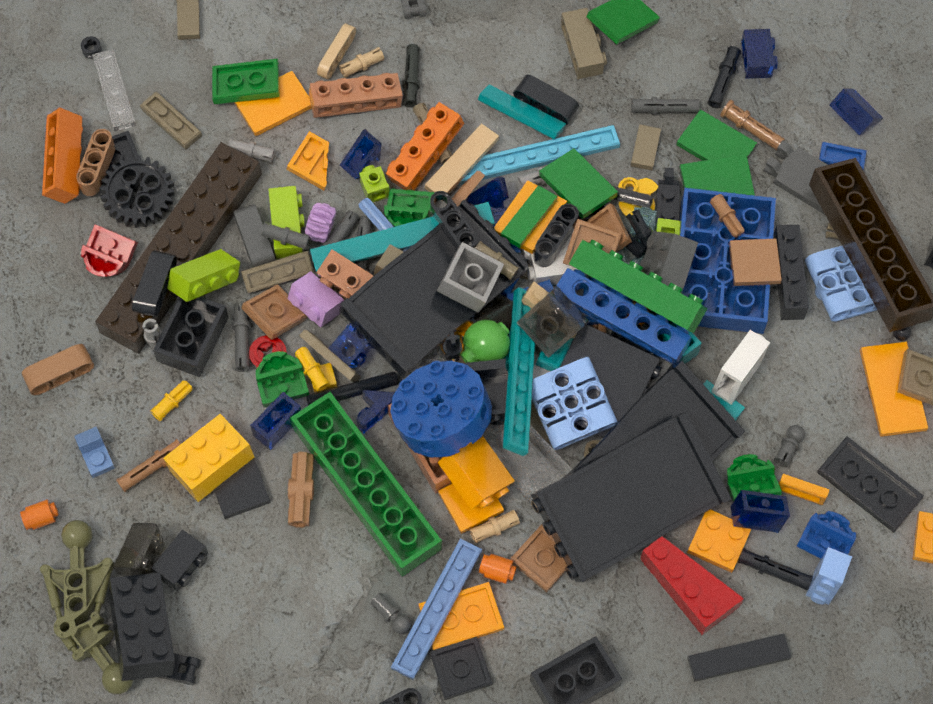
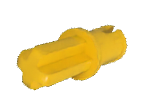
(312, 369)
(171, 400)

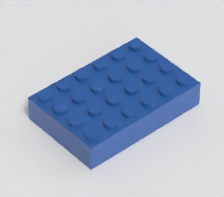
(711, 269)

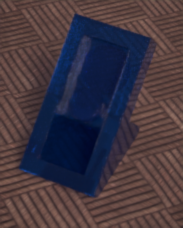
(361, 154)
(493, 192)
(378, 408)

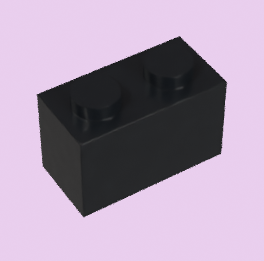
(180, 560)

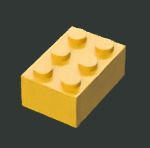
(209, 457)

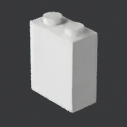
(553, 272)
(740, 367)

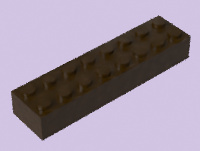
(873, 244)

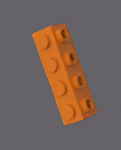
(425, 147)
(62, 155)

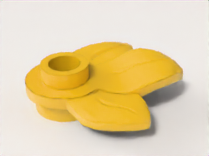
(643, 185)

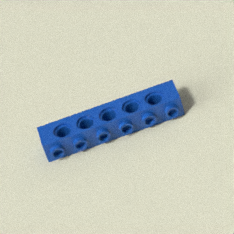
(607, 316)

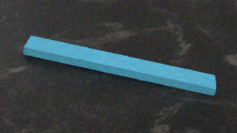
(545, 152)

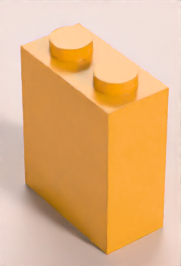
(477, 474)

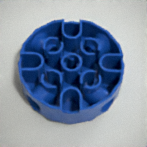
(441, 408)

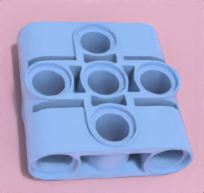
(840, 296)
(581, 379)

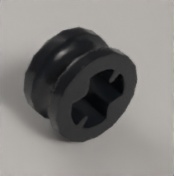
(90, 41)

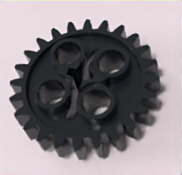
(118, 186)

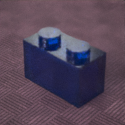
(758, 53)
(275, 421)
(760, 511)

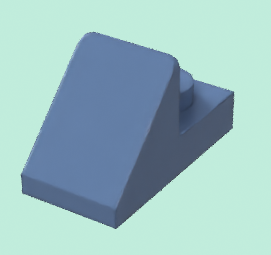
(94, 452)

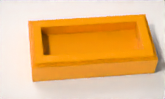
(803, 489)

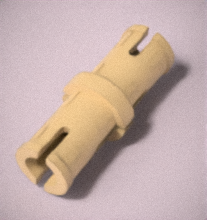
(361, 62)
(494, 526)

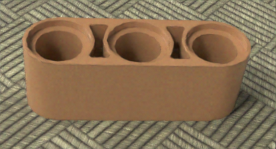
(93, 153)
(57, 369)

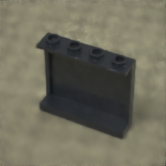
(619, 366)

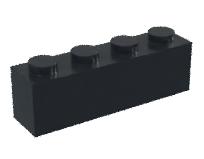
(792, 290)

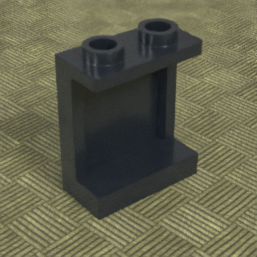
(494, 377)

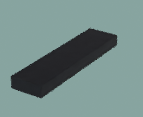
(739, 657)

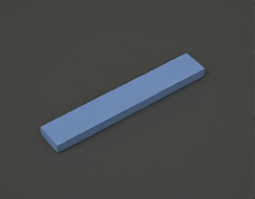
(436, 609)

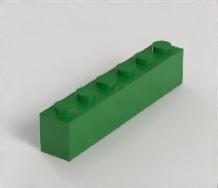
(639, 286)

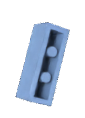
(828, 576)

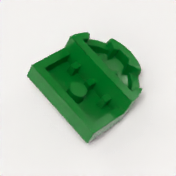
(407, 206)
(280, 374)
(751, 475)

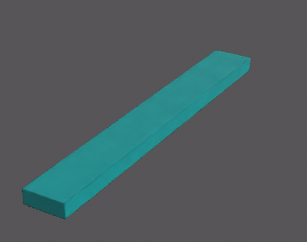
(376, 243)
(519, 382)

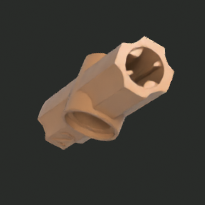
(300, 489)

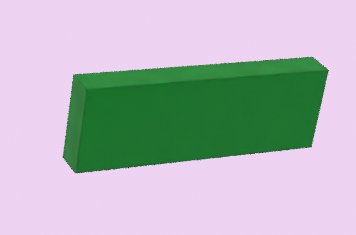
(529, 216)

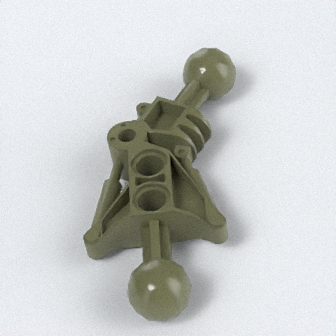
(72, 628)

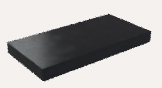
(870, 484)

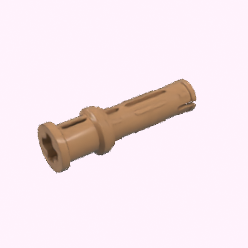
(744, 120)

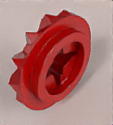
(262, 344)

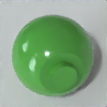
(485, 341)

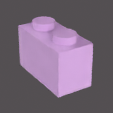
(315, 299)

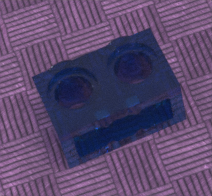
(349, 337)

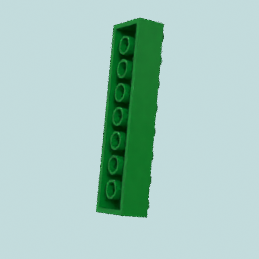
(366, 484)

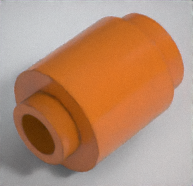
(39, 514)
(497, 568)

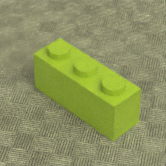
(285, 213)
(203, 275)

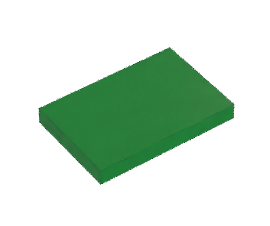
(622, 18)
(245, 81)
(712, 139)
(720, 175)
(578, 183)

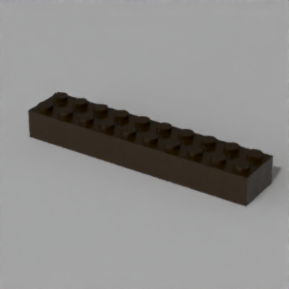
(187, 234)

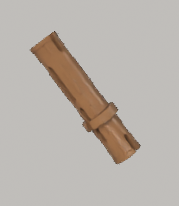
(146, 468)

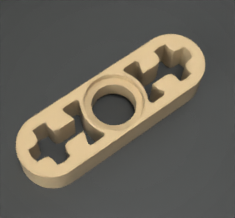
(336, 51)

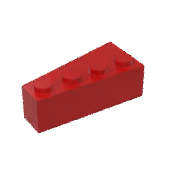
(691, 586)

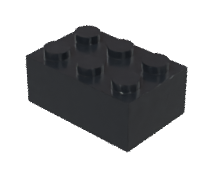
(191, 334)
(577, 676)

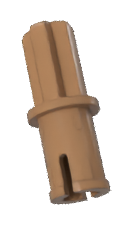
(727, 215)

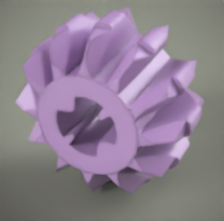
(320, 222)

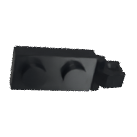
(668, 196)

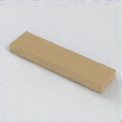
(462, 160)

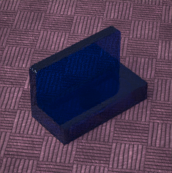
(855, 110)

